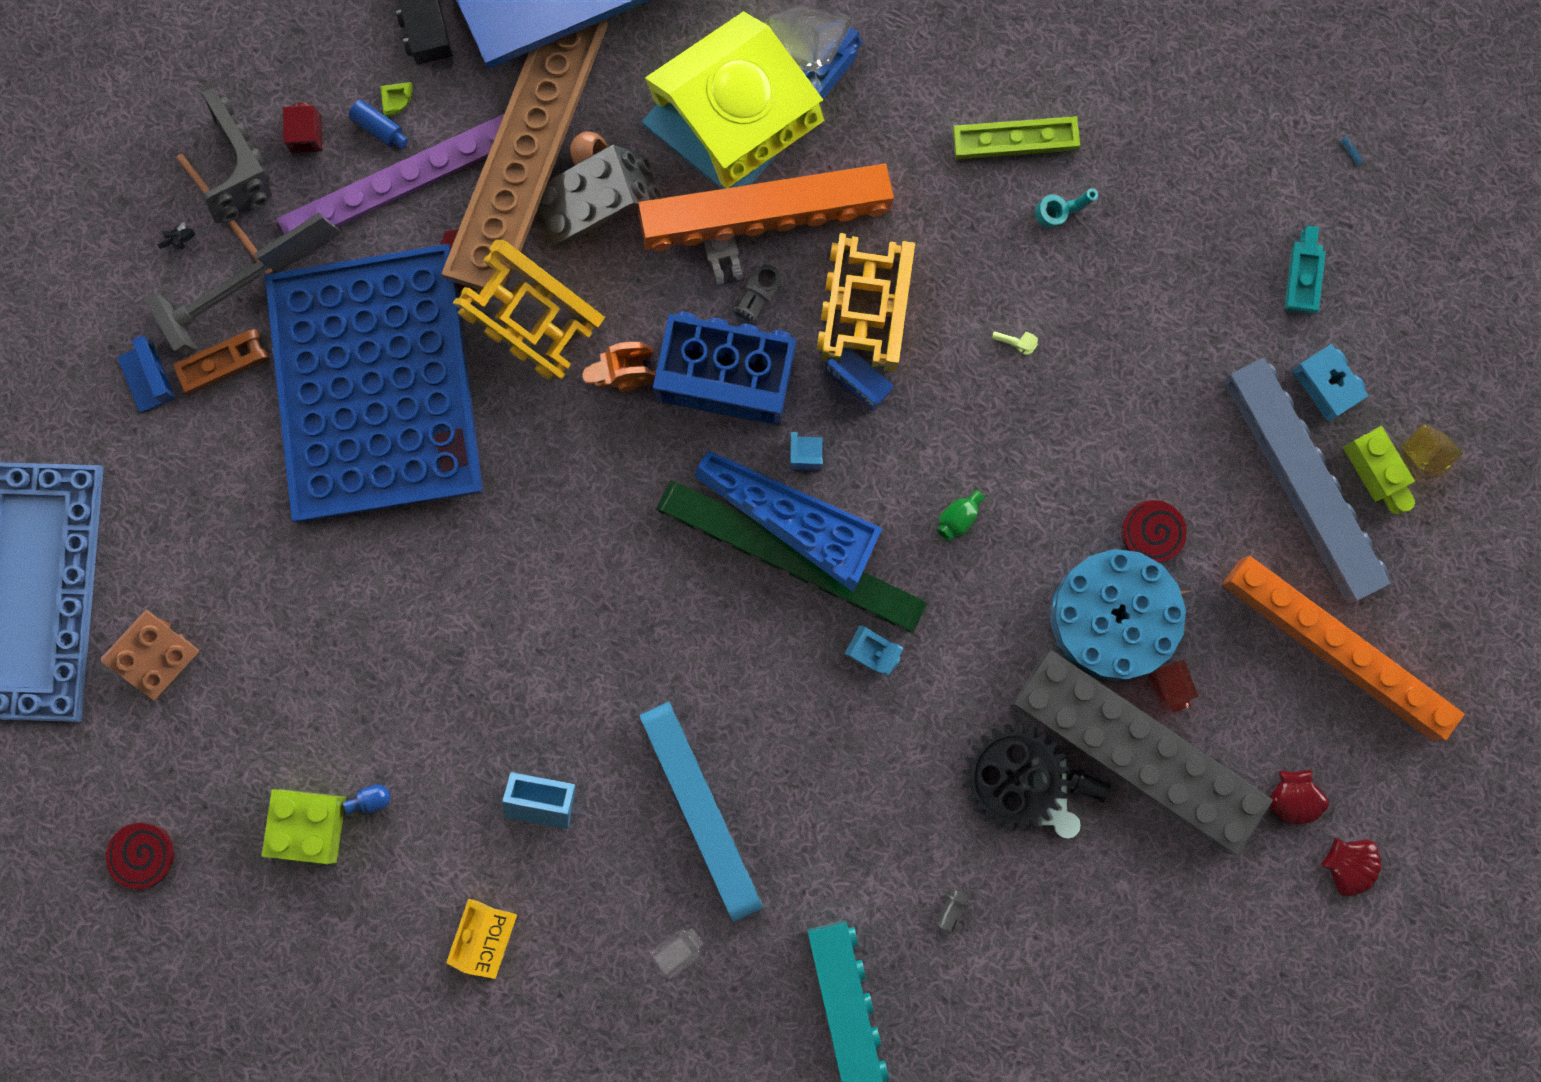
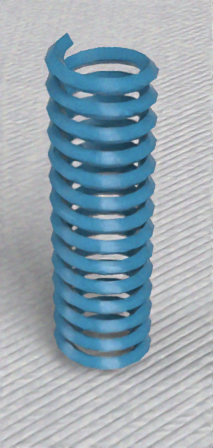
(1352, 148)

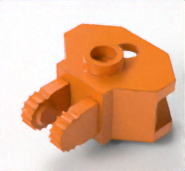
(622, 367)

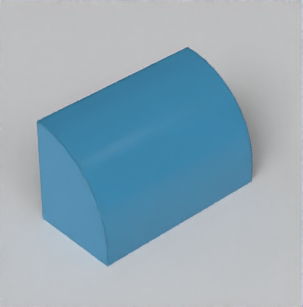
(538, 800)

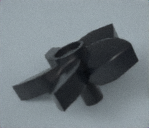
(177, 237)

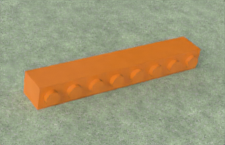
(765, 207)
(1343, 649)

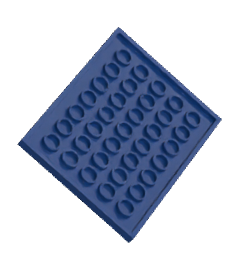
(367, 379)

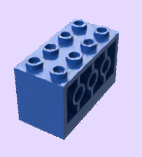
(718, 388)

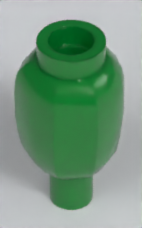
(959, 516)

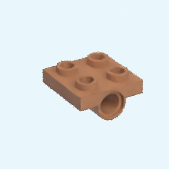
(149, 654)

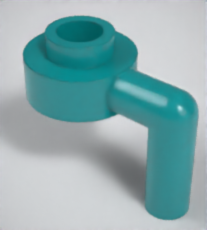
(1061, 208)

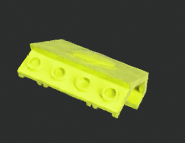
(739, 96)

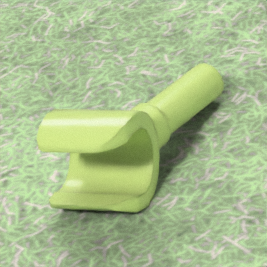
(1027, 342)

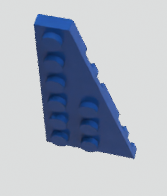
(815, 529)

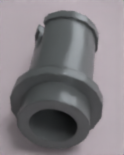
(952, 910)

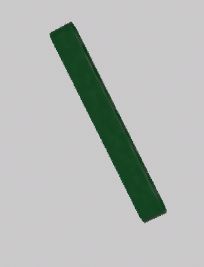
(752, 538)

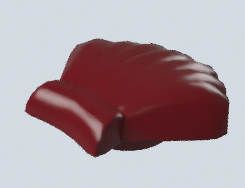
(1298, 798)
(1353, 865)

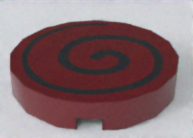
(1154, 530)
(140, 855)

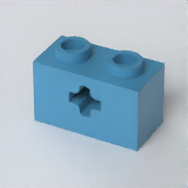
(1329, 398)

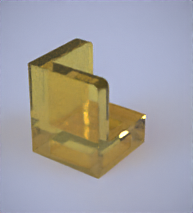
(1431, 450)

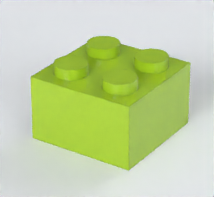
(303, 826)

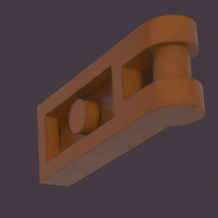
(220, 361)

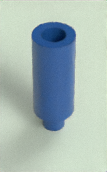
(377, 124)

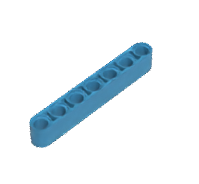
(701, 812)

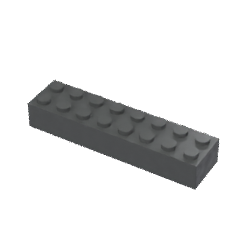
(1141, 753)

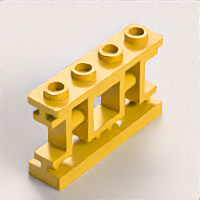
(542, 291)
(891, 304)

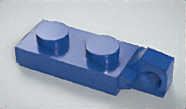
(829, 74)

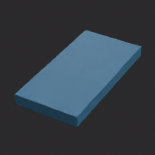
(674, 132)

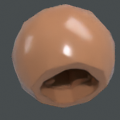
(585, 146)

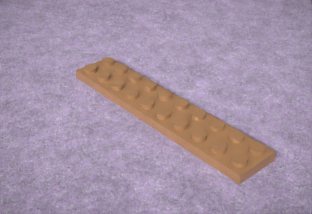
(523, 154)

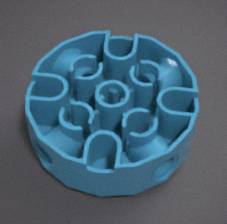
(1146, 600)

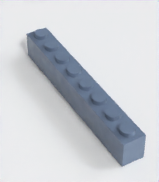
(1307, 481)

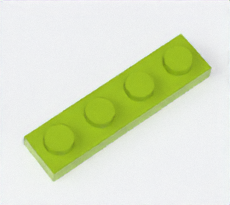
(1016, 137)

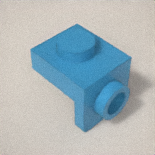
(874, 651)

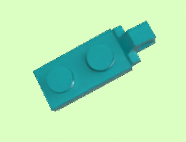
(1305, 273)

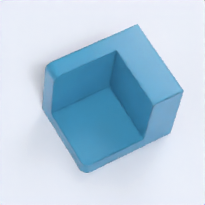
(805, 453)

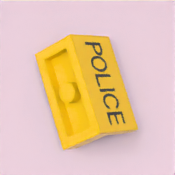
(481, 939)

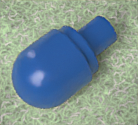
(368, 800)

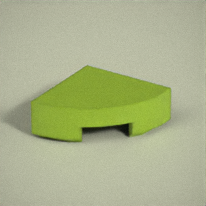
(395, 97)

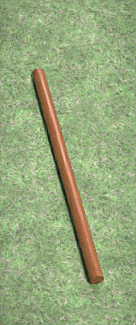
(232, 224)

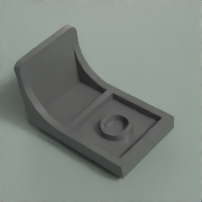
(248, 183)
(596, 193)

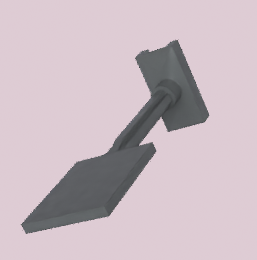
(276, 255)

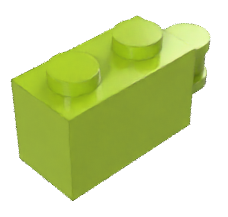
(1382, 470)

